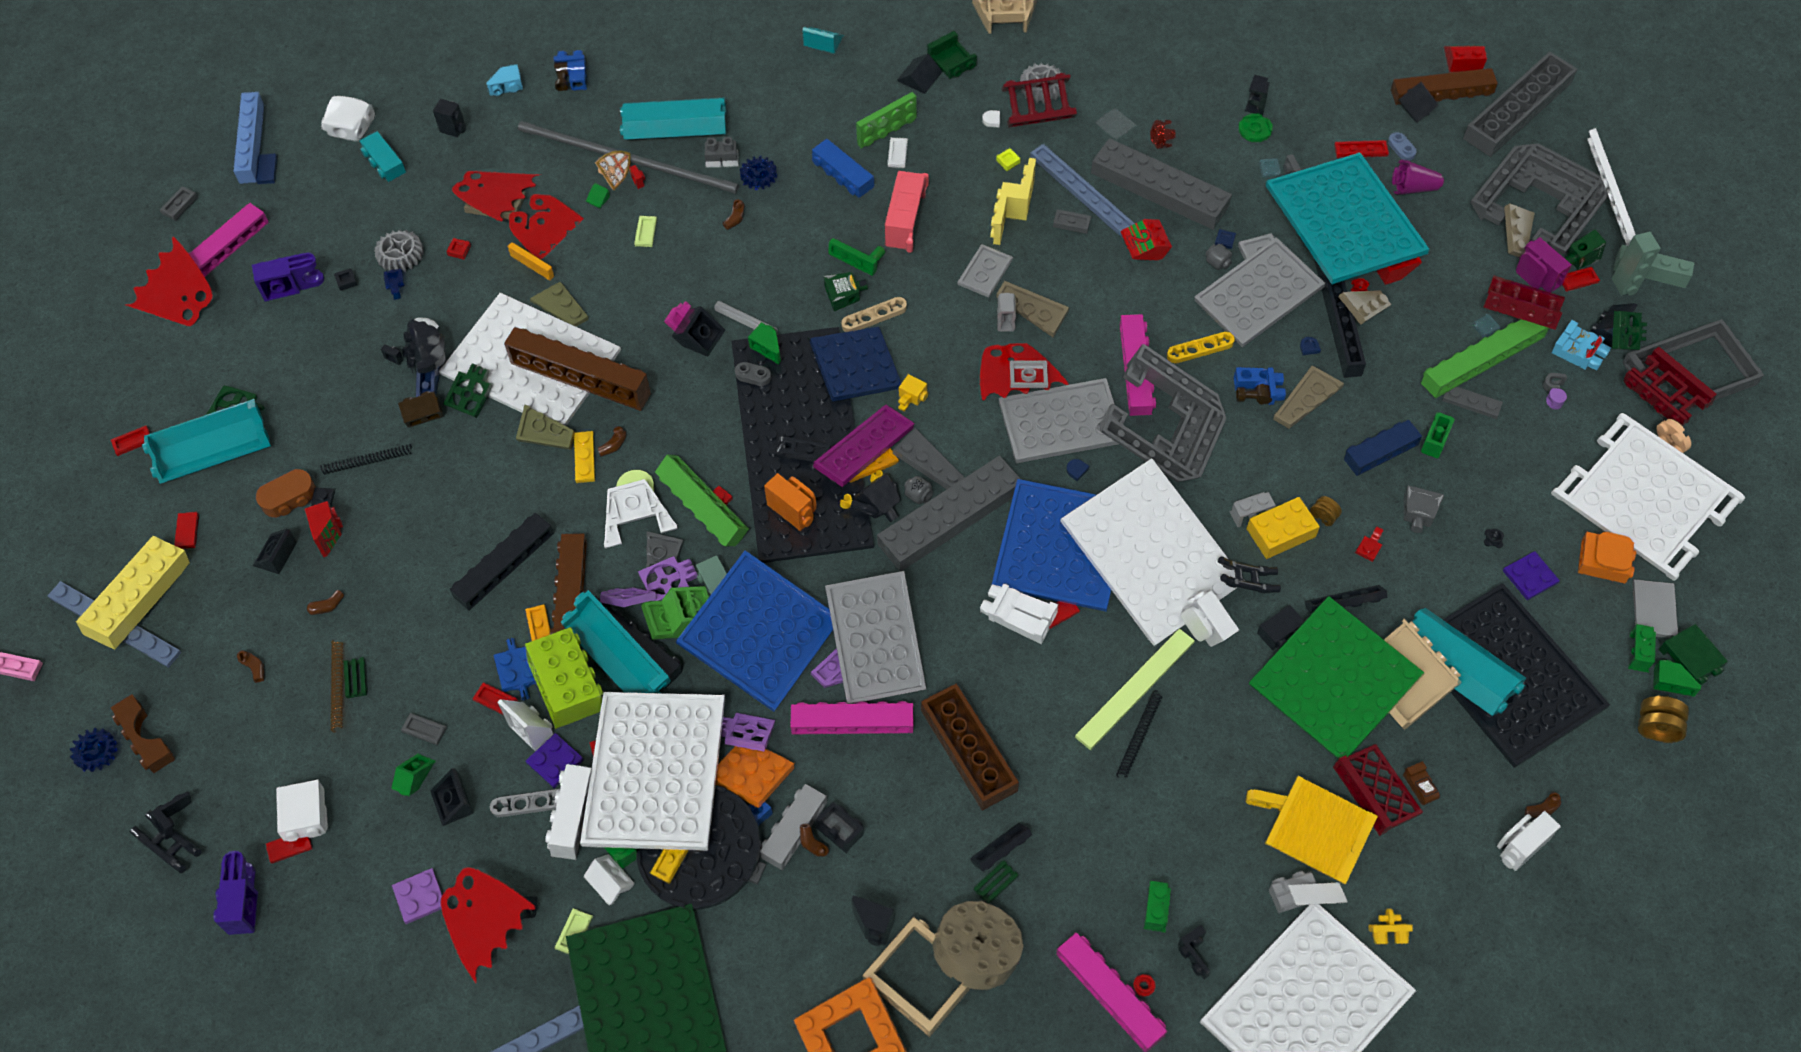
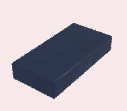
(266, 169)

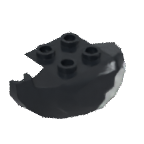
(423, 345)

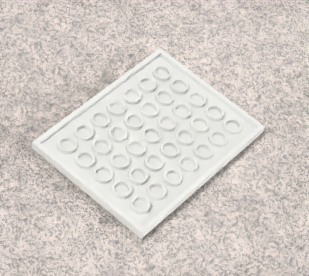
(513, 384)
(1149, 549)
(654, 771)
(1309, 993)

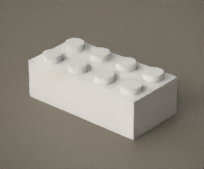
(569, 814)

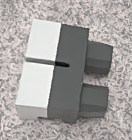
(721, 149)

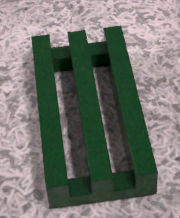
(354, 663)
(1008, 870)

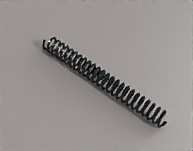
(366, 458)
(1143, 733)

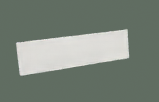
(1317, 893)

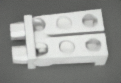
(1020, 612)

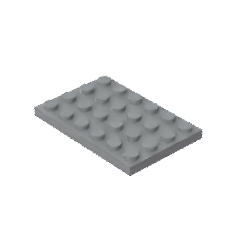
(1259, 292)
(1057, 420)
(875, 637)

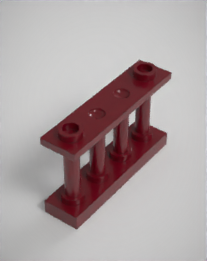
(1033, 116)
(1524, 302)

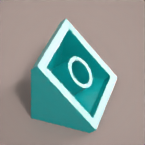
(821, 39)

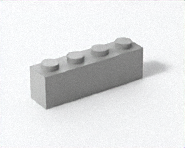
(786, 834)

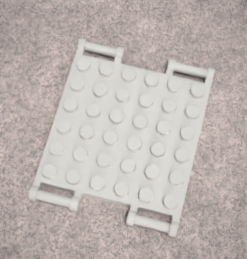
(1648, 495)

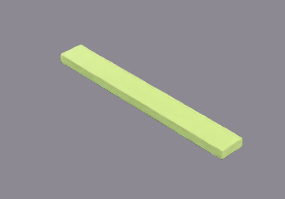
(1134, 689)

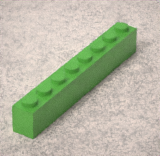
(1482, 356)

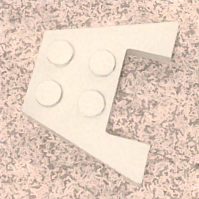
(630, 504)

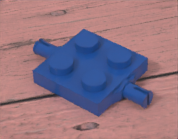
(514, 669)

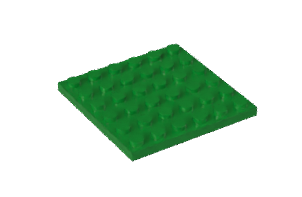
(1336, 679)

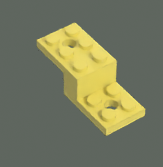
(1013, 201)

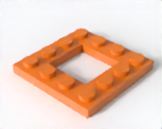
(860, 996)

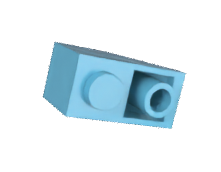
(505, 80)

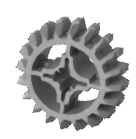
(1038, 72)
(398, 250)

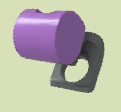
(1556, 396)

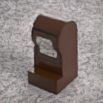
(1421, 783)

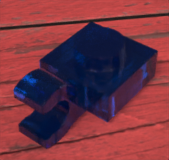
(394, 280)

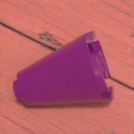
(1415, 178)

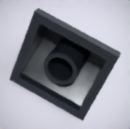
(920, 74)
(276, 551)
(451, 798)

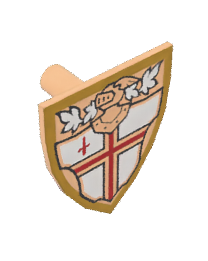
(614, 167)

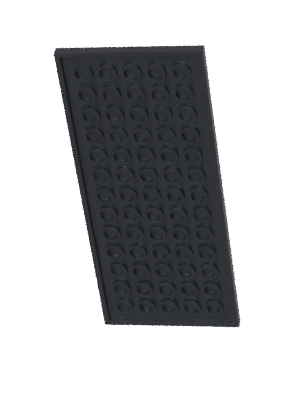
(799, 408)

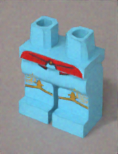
(1581, 347)

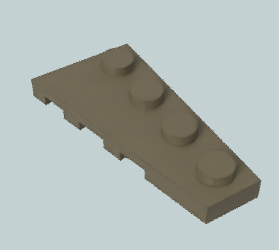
(1037, 309)
(1307, 396)

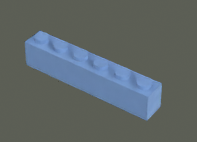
(248, 137)

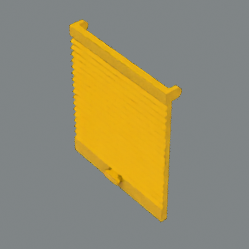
(1321, 830)

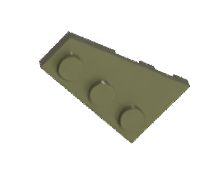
(560, 304)
(542, 430)

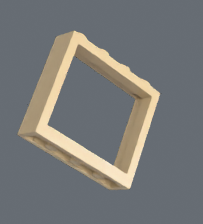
(926, 1025)

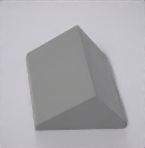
(1028, 367)

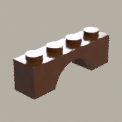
(131, 716)

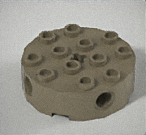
(978, 945)

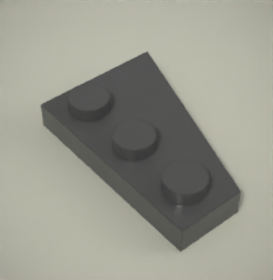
(661, 548)

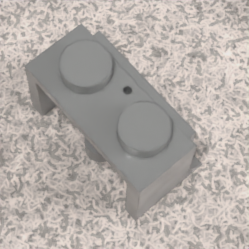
(1251, 506)

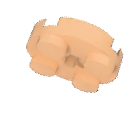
(1673, 434)

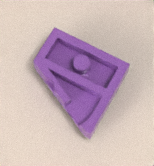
(828, 671)

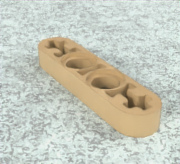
(872, 312)

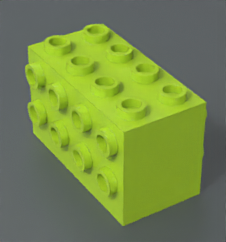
(564, 677)

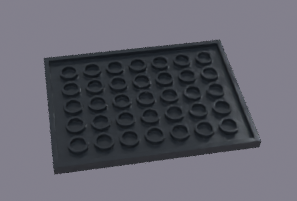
(1555, 691)

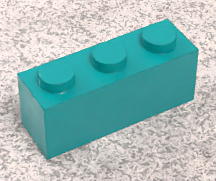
(382, 157)

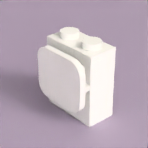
(1208, 619)
(301, 811)
(1527, 839)

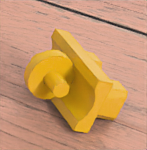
(1401, 931)

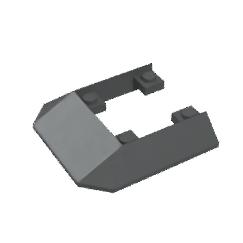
(1535, 165)
(1197, 430)

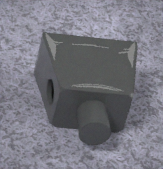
(1420, 507)

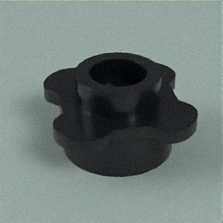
(1494, 533)

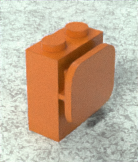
(791, 500)
(1607, 556)

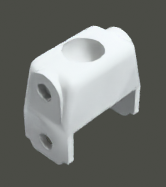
(347, 118)

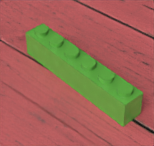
(701, 500)

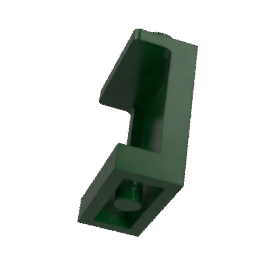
(951, 55)
(1695, 654)

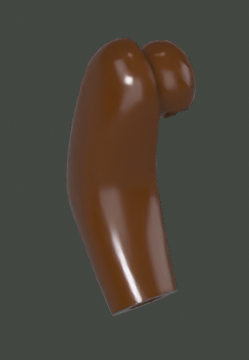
(736, 216)
(614, 443)
(325, 606)
(253, 663)
(1550, 805)
(810, 843)

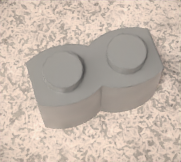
(1006, 312)

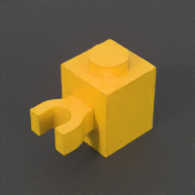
(911, 391)

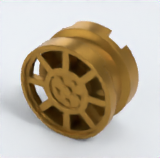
(1326, 509)

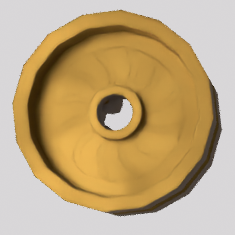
(1663, 719)

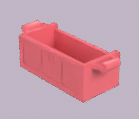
(903, 209)

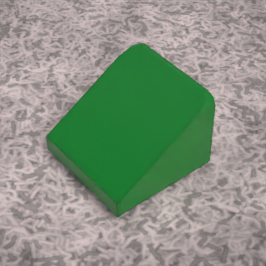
(598, 195)

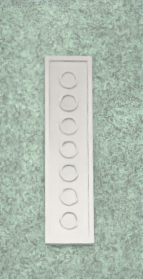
(1611, 186)

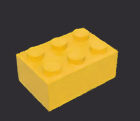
(1282, 527)

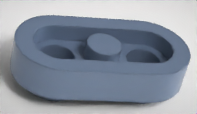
(1400, 145)

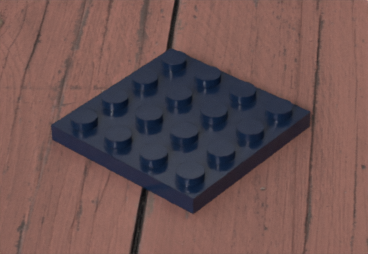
(855, 363)

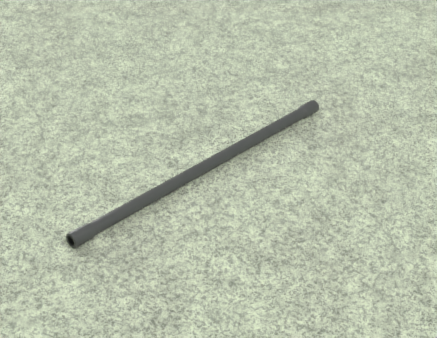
(722, 184)

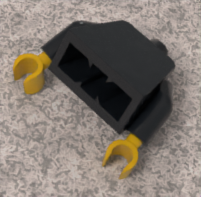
(876, 498)

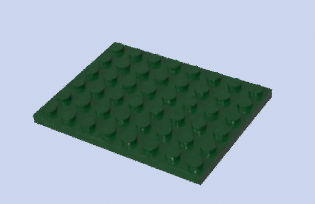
(645, 986)

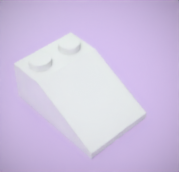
(526, 722)

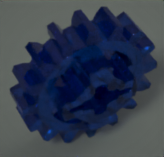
(758, 172)
(86, 757)

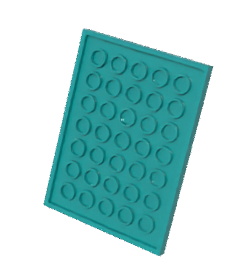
(1346, 218)

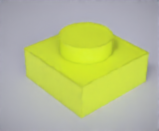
(1008, 159)

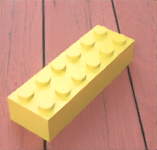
(133, 592)

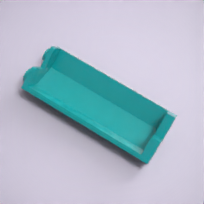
(673, 118)
(206, 441)
(613, 647)
(1483, 676)

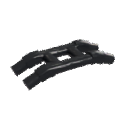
(1255, 572)
(167, 856)

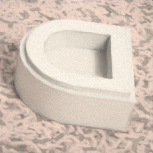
(991, 118)

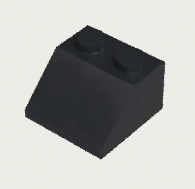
(1605, 327)
(698, 331)
(874, 920)

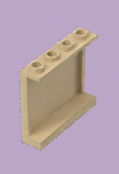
(1432, 686)

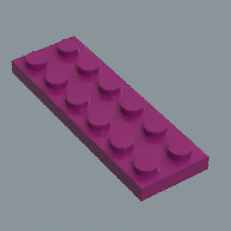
(863, 445)

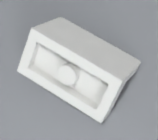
(608, 878)

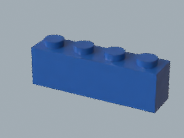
(842, 168)

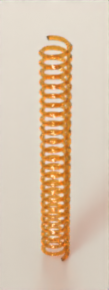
(333, 683)

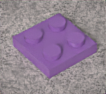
(418, 896)

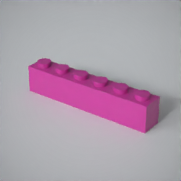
(228, 238)
(1132, 337)
(851, 718)
(1111, 992)

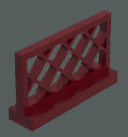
(1362, 793)

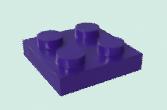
(1531, 575)
(552, 759)

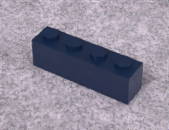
(1382, 447)

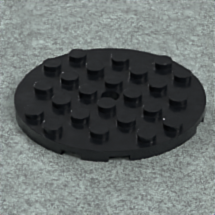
(716, 873)

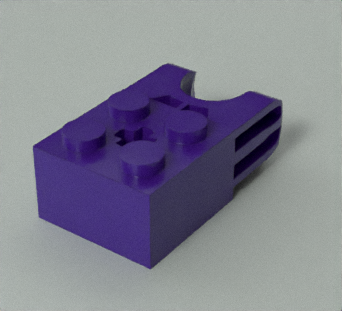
(286, 276)
(236, 895)

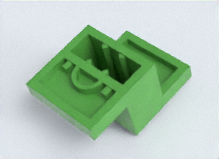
(674, 612)

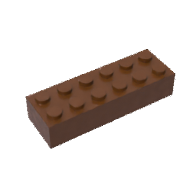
(969, 747)

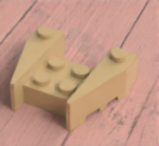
(1005, 11)

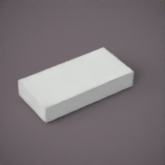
(897, 152)

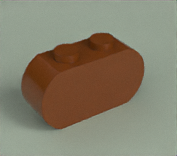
(285, 493)

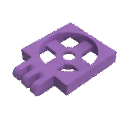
(684, 572)
(626, 597)
(735, 725)

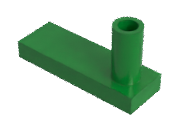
(856, 258)

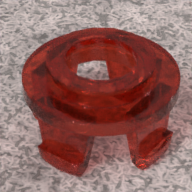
(1160, 134)

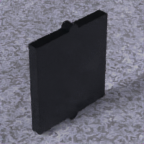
(1418, 102)

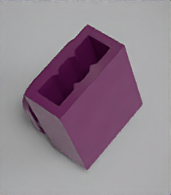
(1542, 266)

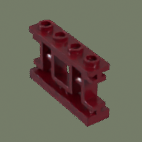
(1678, 377)

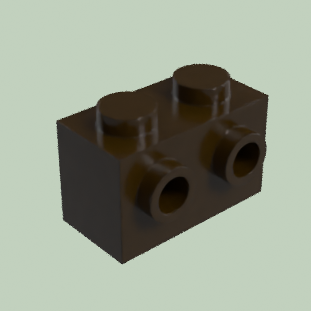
(420, 409)

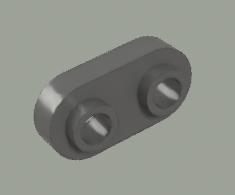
(752, 373)

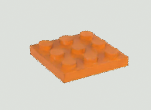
(752, 773)

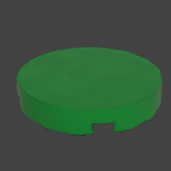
(1259, 131)

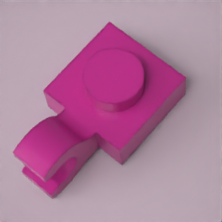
(676, 315)

